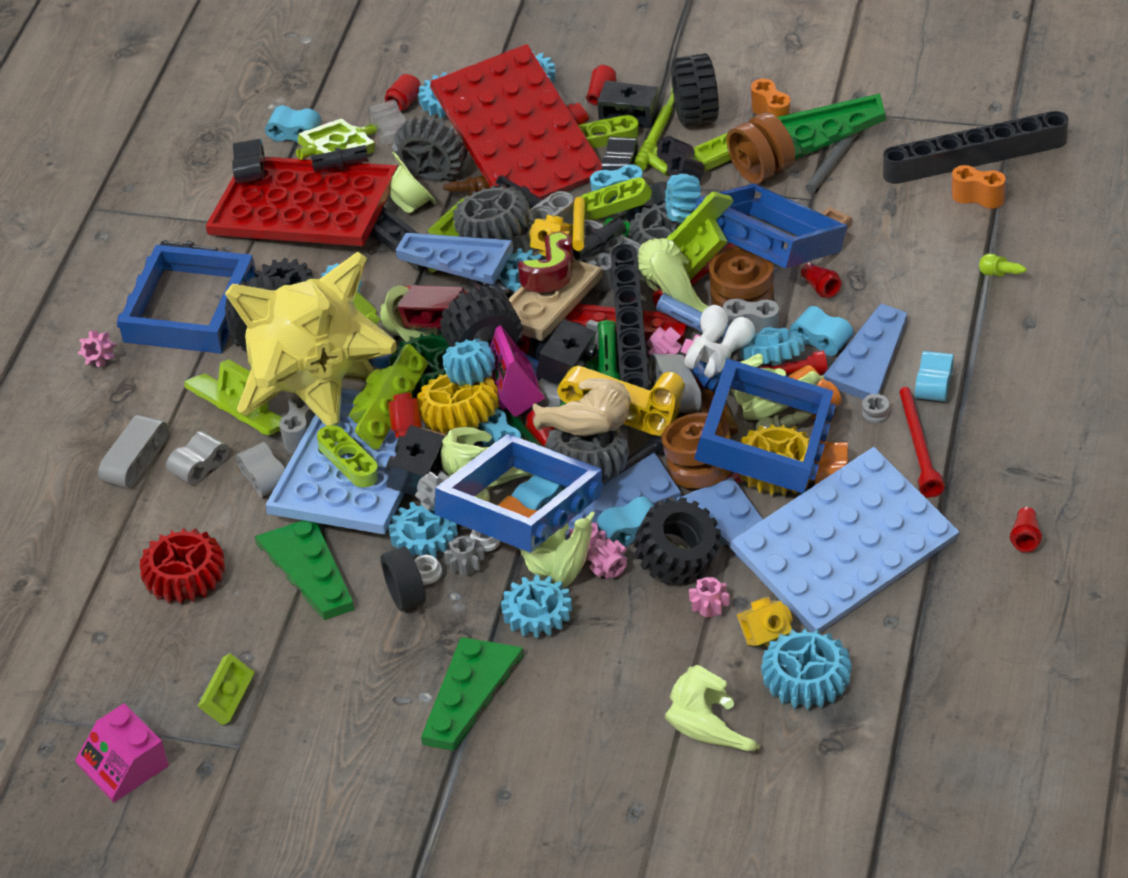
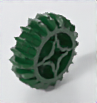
(432, 350)

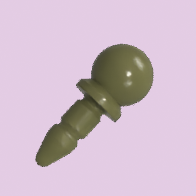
(789, 420)

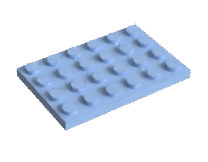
(321, 493)
(844, 540)

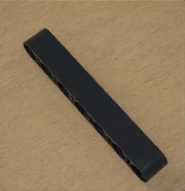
(975, 147)
(629, 316)

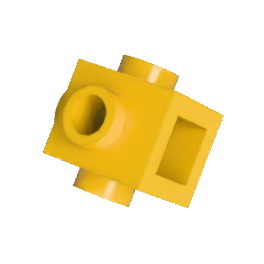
(544, 227)
(765, 621)

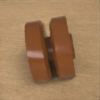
(760, 148)
(740, 275)
(680, 446)

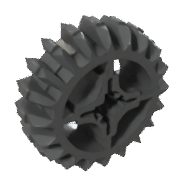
(445, 147)
(492, 214)
(652, 224)
(602, 450)

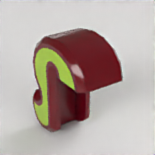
(550, 274)

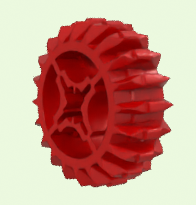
(182, 565)

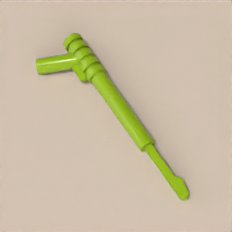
(648, 151)

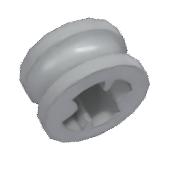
(875, 401)

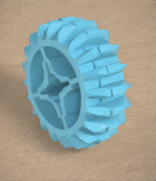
(806, 668)

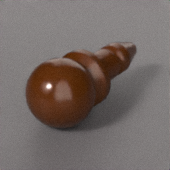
(468, 186)

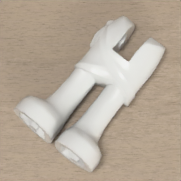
(713, 325)

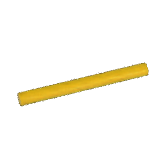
(578, 223)

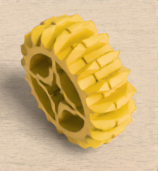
(452, 406)
(779, 441)

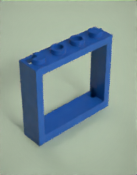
(815, 232)
(182, 335)
(756, 461)
(457, 502)

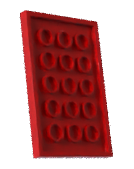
(517, 123)
(304, 205)

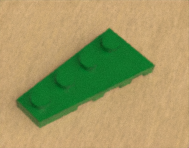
(831, 123)
(467, 688)

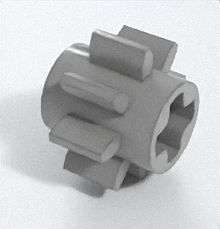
(426, 489)
(464, 555)

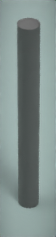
(829, 163)

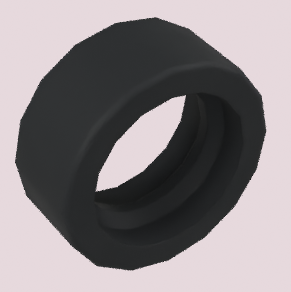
(403, 578)

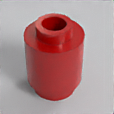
(403, 91)
(403, 413)

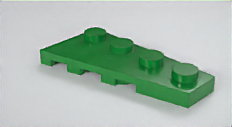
(308, 565)

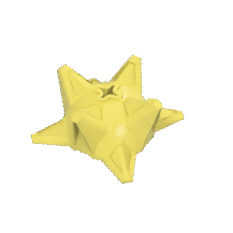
(308, 340)

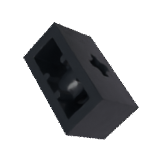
(629, 99)
(567, 347)
(416, 456)

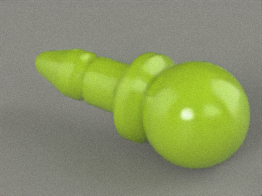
(993, 265)

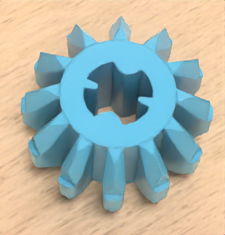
(681, 196)
(469, 362)

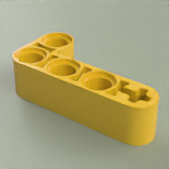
(645, 405)

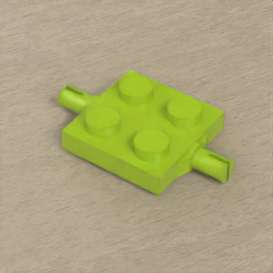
(334, 135)

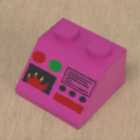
(513, 375)
(121, 753)

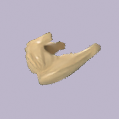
(596, 413)

